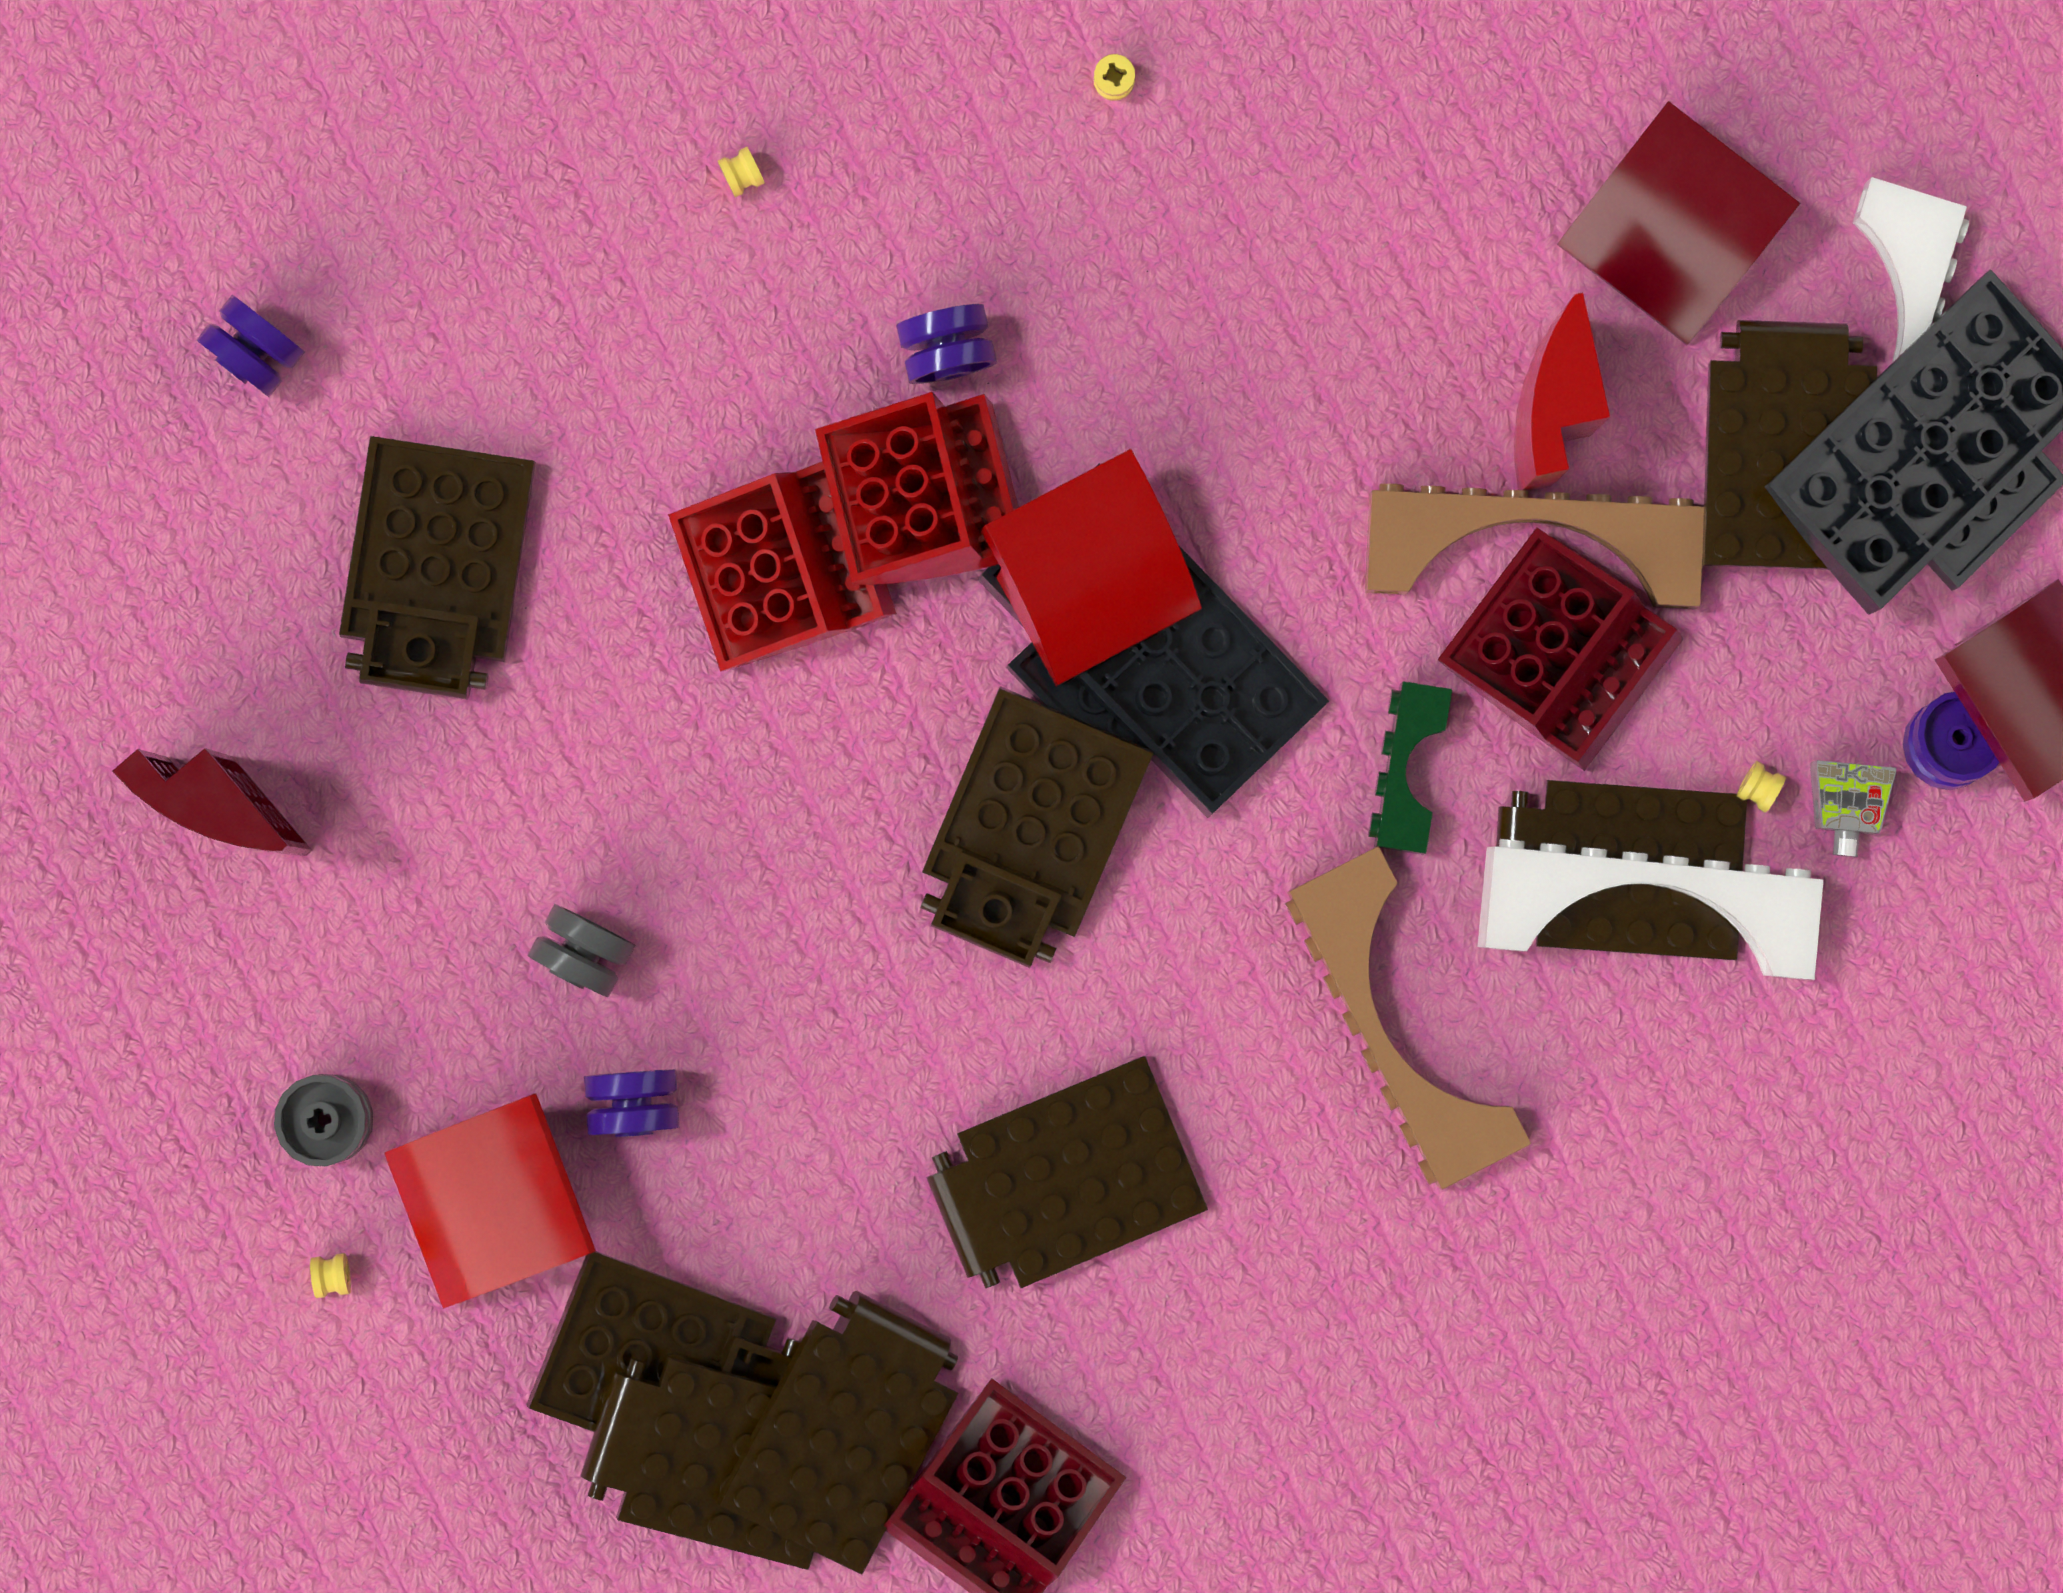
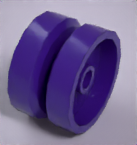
(946, 344)
(250, 346)
(1933, 752)
(631, 1103)

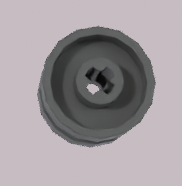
(579, 954)
(299, 1125)

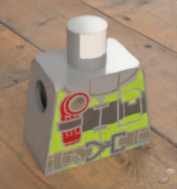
(1850, 801)

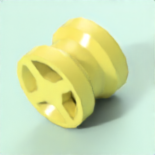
(1116, 85)
(741, 172)
(1761, 786)
(330, 1275)

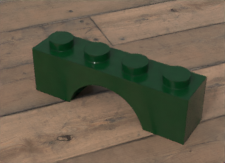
(1402, 820)

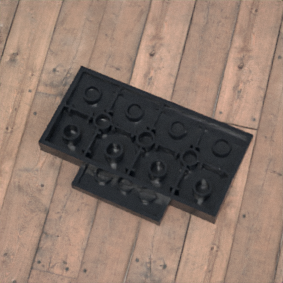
(1934, 452)
(1198, 694)

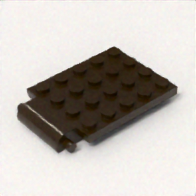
(1759, 417)
(434, 565)
(1638, 821)
(1030, 827)
(1066, 1178)
(641, 1315)
(844, 1431)
(674, 1451)

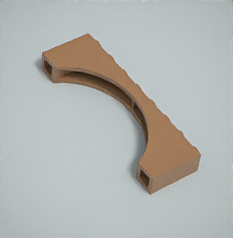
(1653, 540)
(1340, 919)

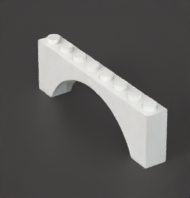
(1916, 244)
(1770, 911)

